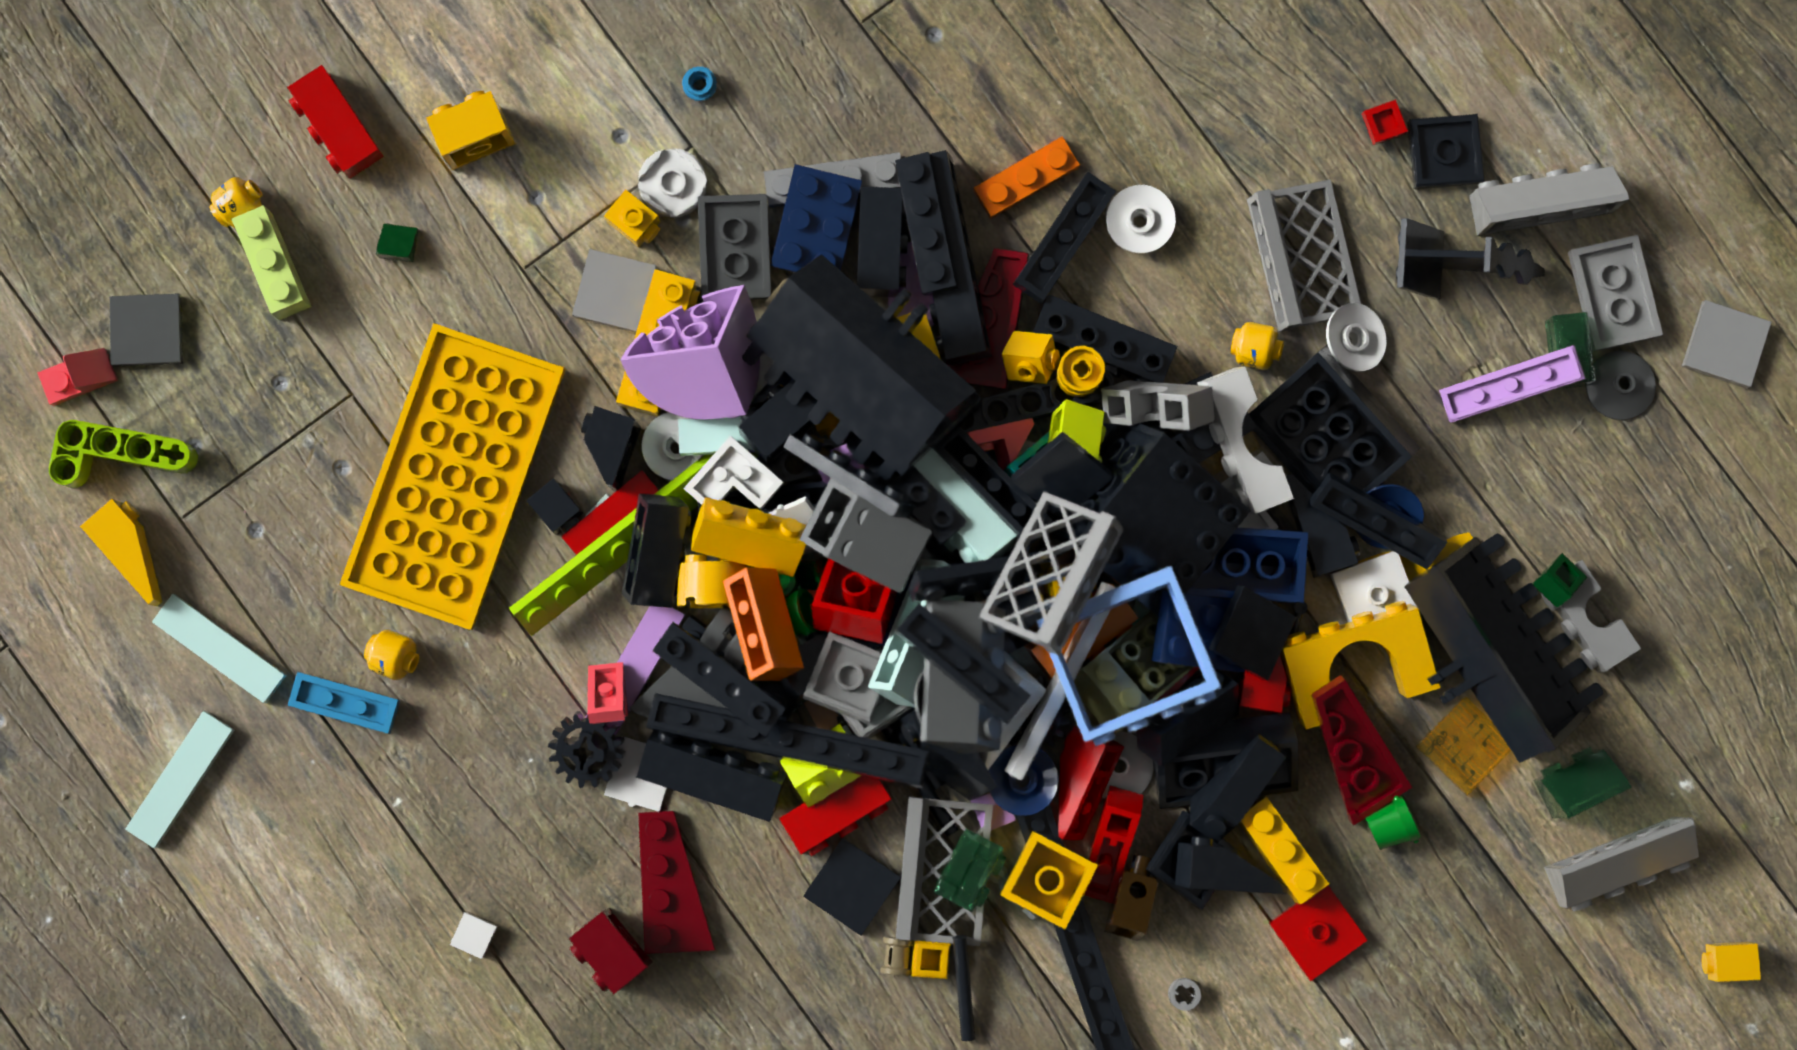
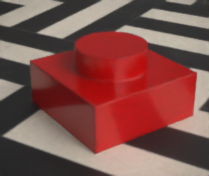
(1384, 122)

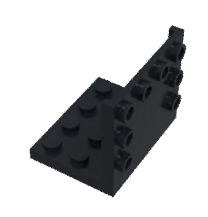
(1165, 505)

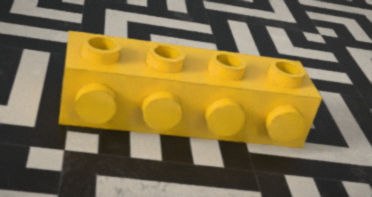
(664, 295)

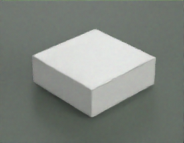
(473, 935)

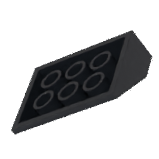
(1331, 424)

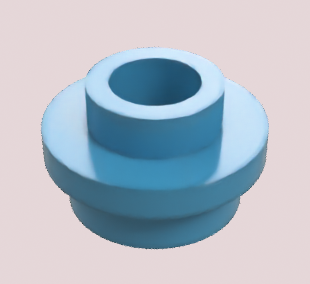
(695, 74)

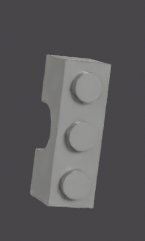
(1173, 404)
(1600, 645)

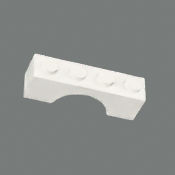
(1256, 483)

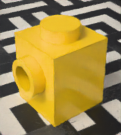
(633, 219)
(1030, 357)
(1731, 961)

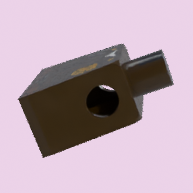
(1127, 914)

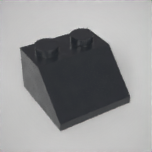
(611, 443)

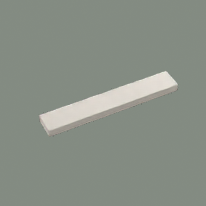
(1055, 694)

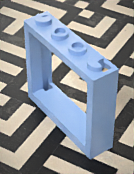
(1167, 706)

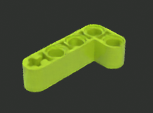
(125, 451)

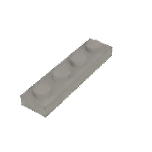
(872, 170)

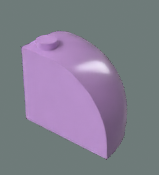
(696, 360)

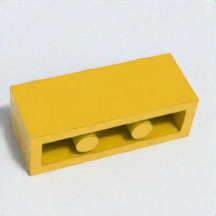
(748, 536)
(1282, 851)

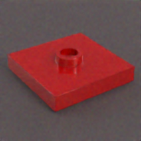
(1317, 932)

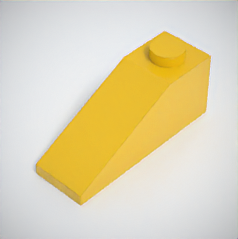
(125, 544)

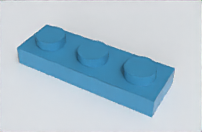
(343, 702)

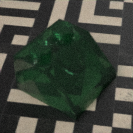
(1580, 783)

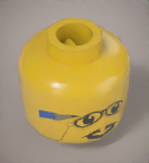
(234, 199)
(1256, 345)
(391, 654)

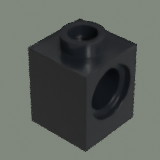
(555, 507)

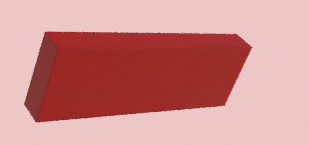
(608, 513)

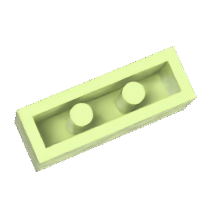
(271, 262)

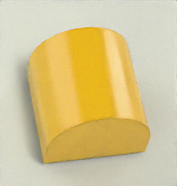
(930, 959)

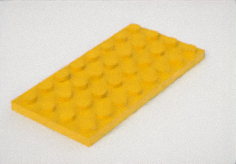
(452, 476)

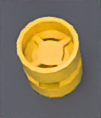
(1080, 371)

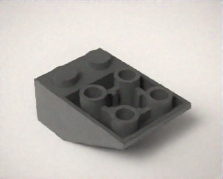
(866, 537)

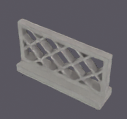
(1275, 253)
(1080, 576)
(913, 866)

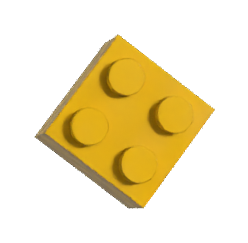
(470, 129)
(1048, 880)

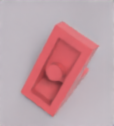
(77, 375)
(1004, 440)
(607, 693)

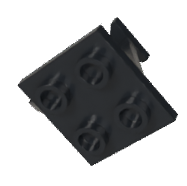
(1424, 258)

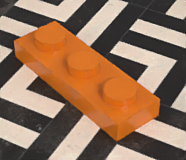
(1026, 177)

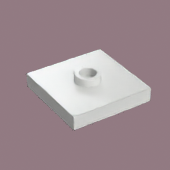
(1372, 585)

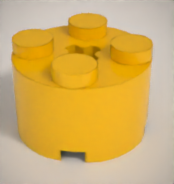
(703, 580)

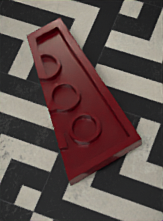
(1001, 311)
(1359, 756)
(670, 896)

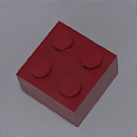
(609, 951)

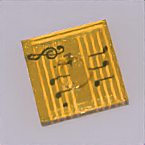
(1464, 746)

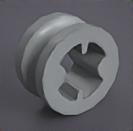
(1182, 1005)

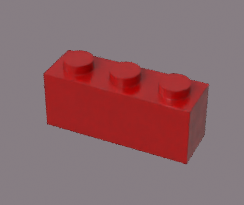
(334, 122)
(835, 814)

